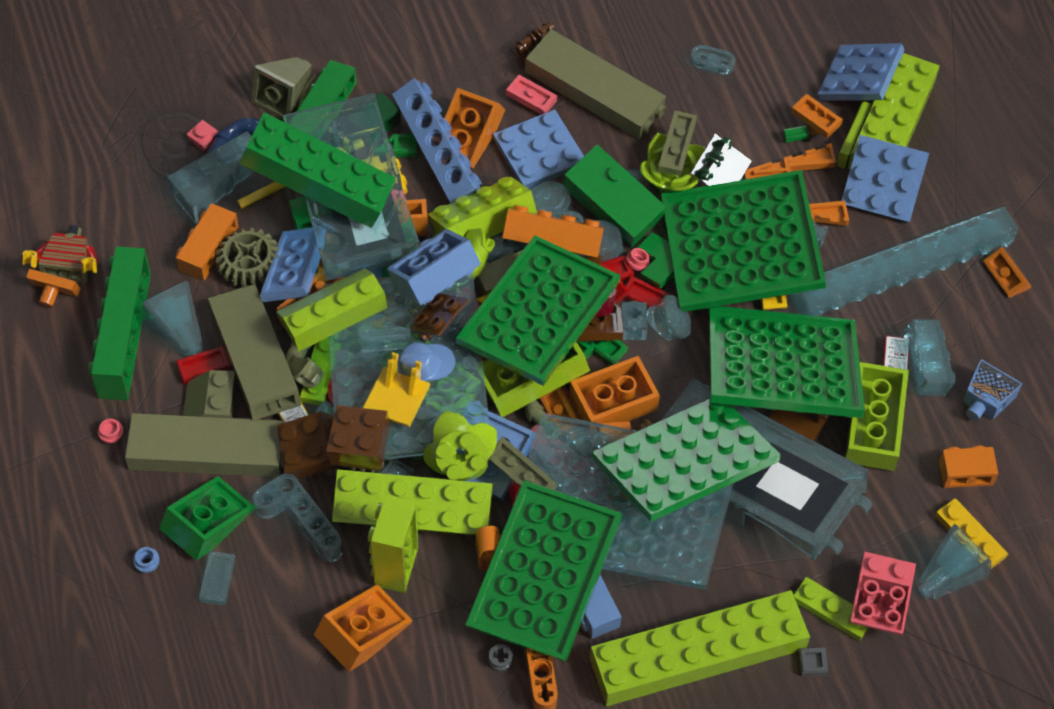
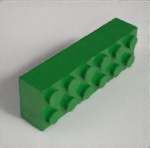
(317, 170)
(120, 323)

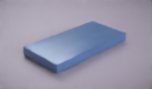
(295, 269)

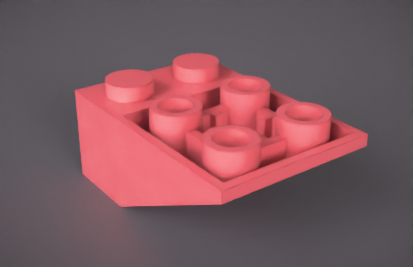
(882, 593)

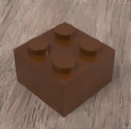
(358, 437)
(305, 444)

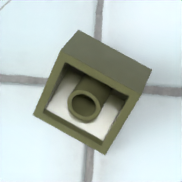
(211, 395)

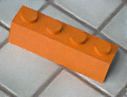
(563, 231)

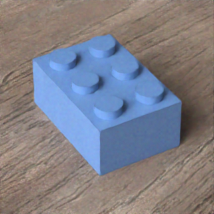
(434, 266)

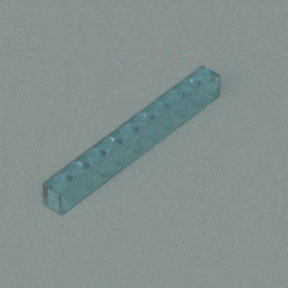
(909, 261)

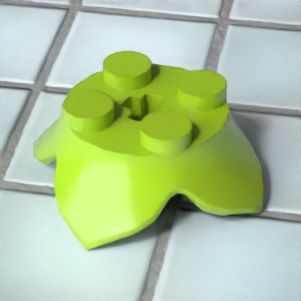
(664, 181)
(454, 432)

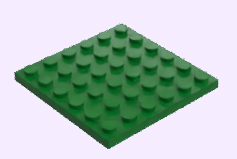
(742, 241)
(784, 362)

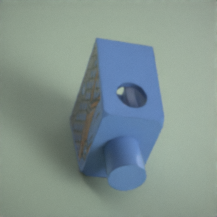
(989, 392)

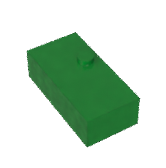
(614, 195)

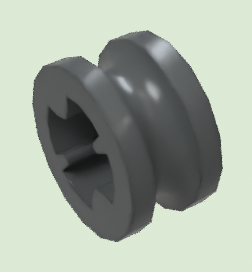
(507, 653)

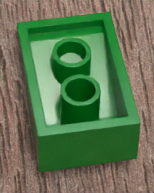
(205, 517)

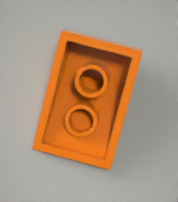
(473, 122)
(361, 627)

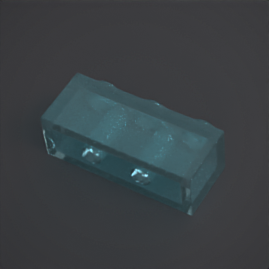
(929, 357)

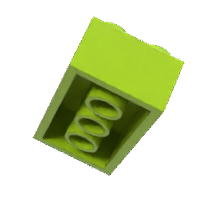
(482, 209)
(512, 391)
(877, 436)
(394, 542)

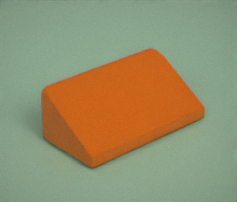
(1006, 273)
(559, 403)

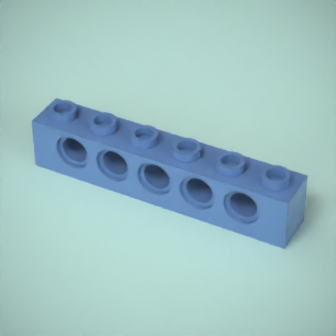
(409, 99)

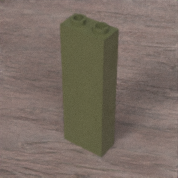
(595, 84)
(254, 352)
(204, 445)

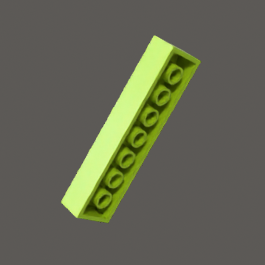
(698, 648)

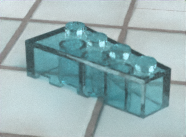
(210, 177)

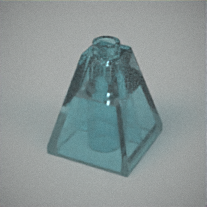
(175, 318)
(954, 566)

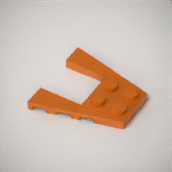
(812, 159)

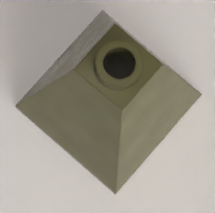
(280, 84)

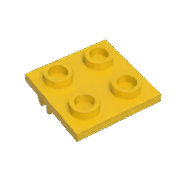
(398, 393)

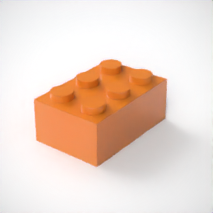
(615, 393)

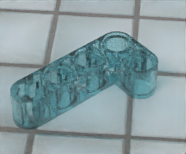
(303, 519)

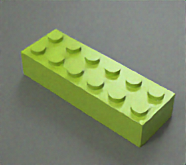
(902, 105)
(441, 503)

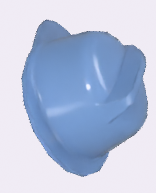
(436, 360)

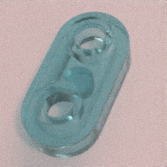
(714, 59)

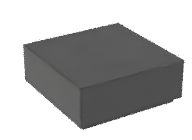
(813, 662)

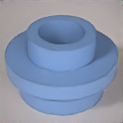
(144, 553)

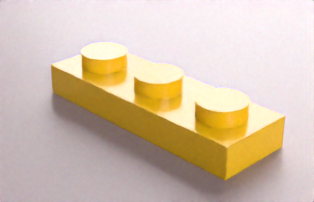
(956, 514)

